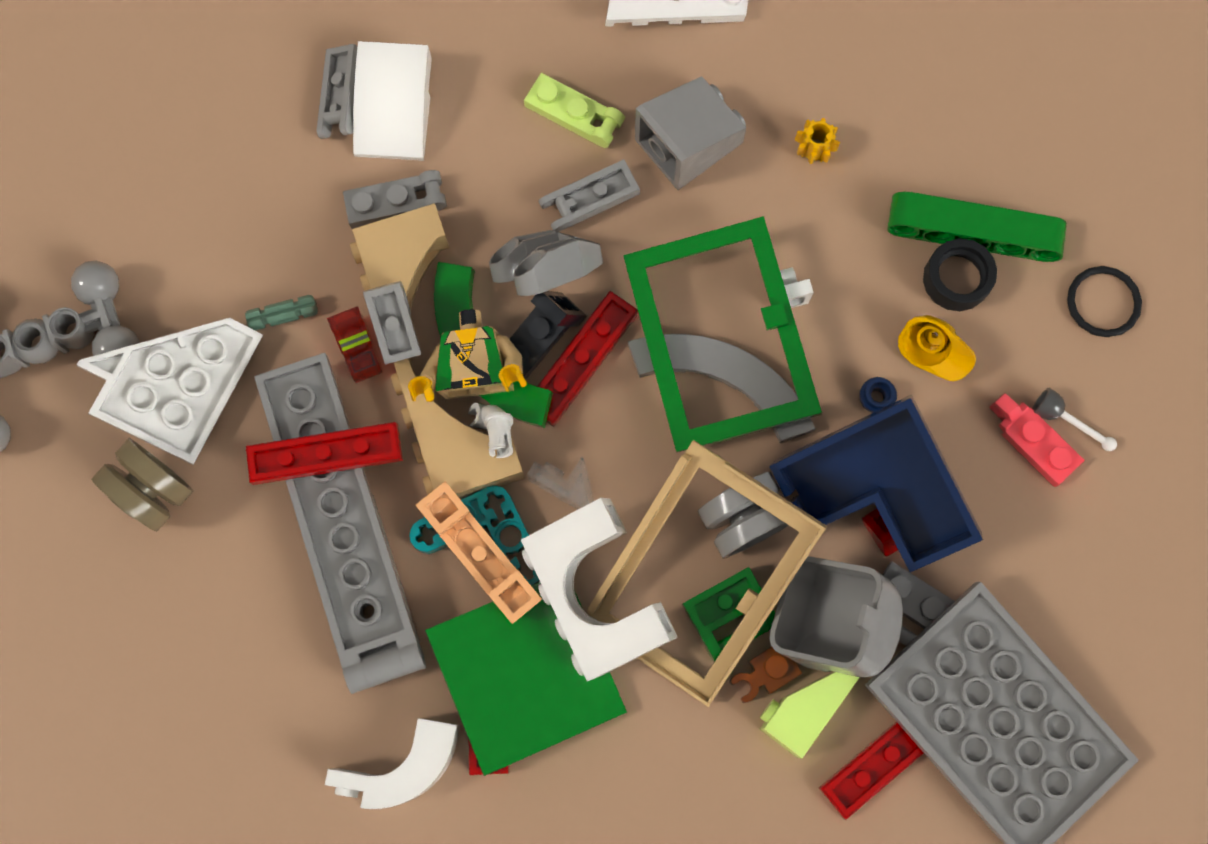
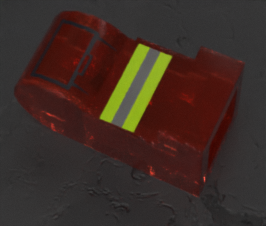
(356, 344)

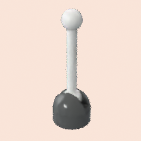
(1052, 405)

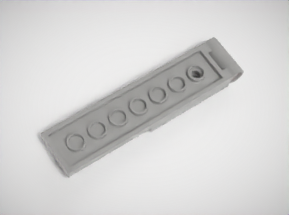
(343, 533)

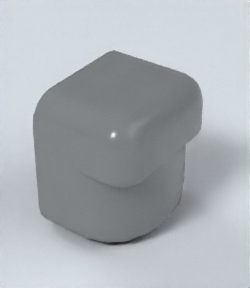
(838, 618)

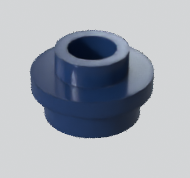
(877, 384)

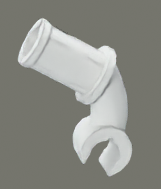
(497, 424)

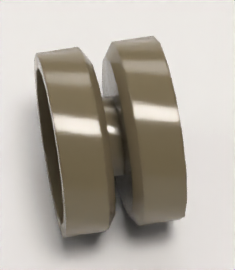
(138, 490)

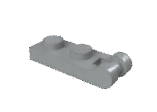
(392, 198)

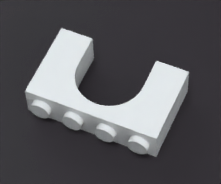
(555, 556)

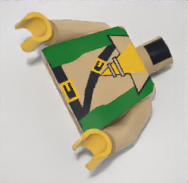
(469, 362)

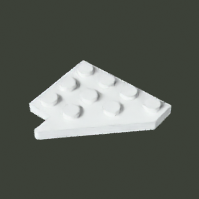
(173, 385)

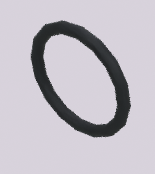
(1097, 331)

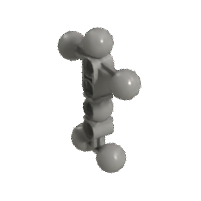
(92, 284)

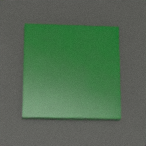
(517, 683)

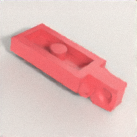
(1036, 440)

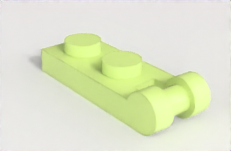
(573, 110)

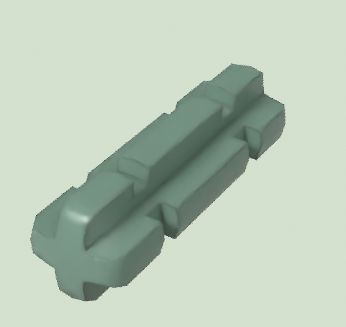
(281, 312)

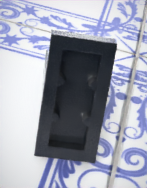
(545, 327)

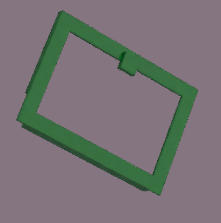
(777, 316)

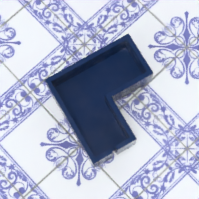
(889, 463)

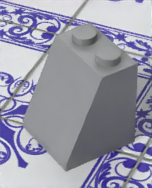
(688, 130)

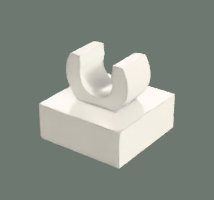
(798, 292)

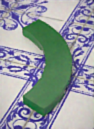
(453, 295)

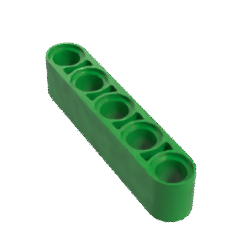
(996, 228)

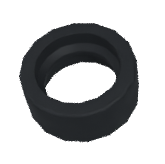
(978, 256)

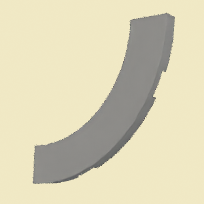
(727, 365)

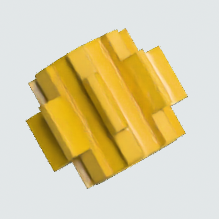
(822, 132)

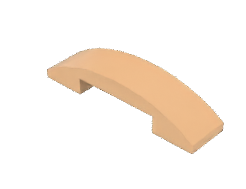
(478, 552)

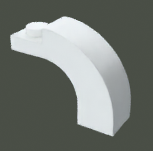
(426, 763)

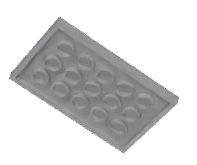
(1001, 721)

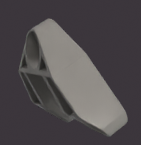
(544, 261)

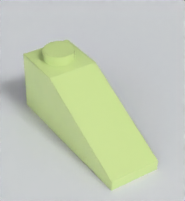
(804, 713)

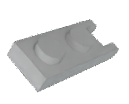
(337, 91)
(592, 195)

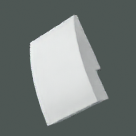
(391, 100)

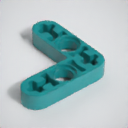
(476, 505)

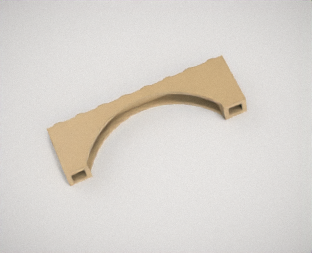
(452, 452)

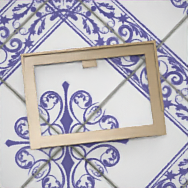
(753, 605)

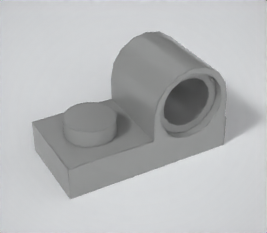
(392, 322)

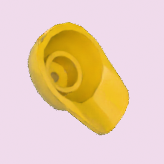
(942, 354)

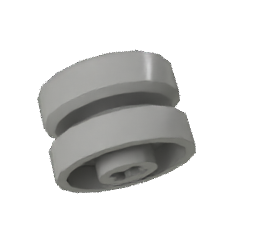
(748, 520)

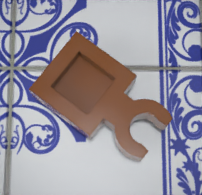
(770, 670)

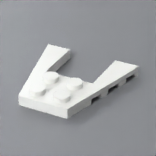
(645, 11)

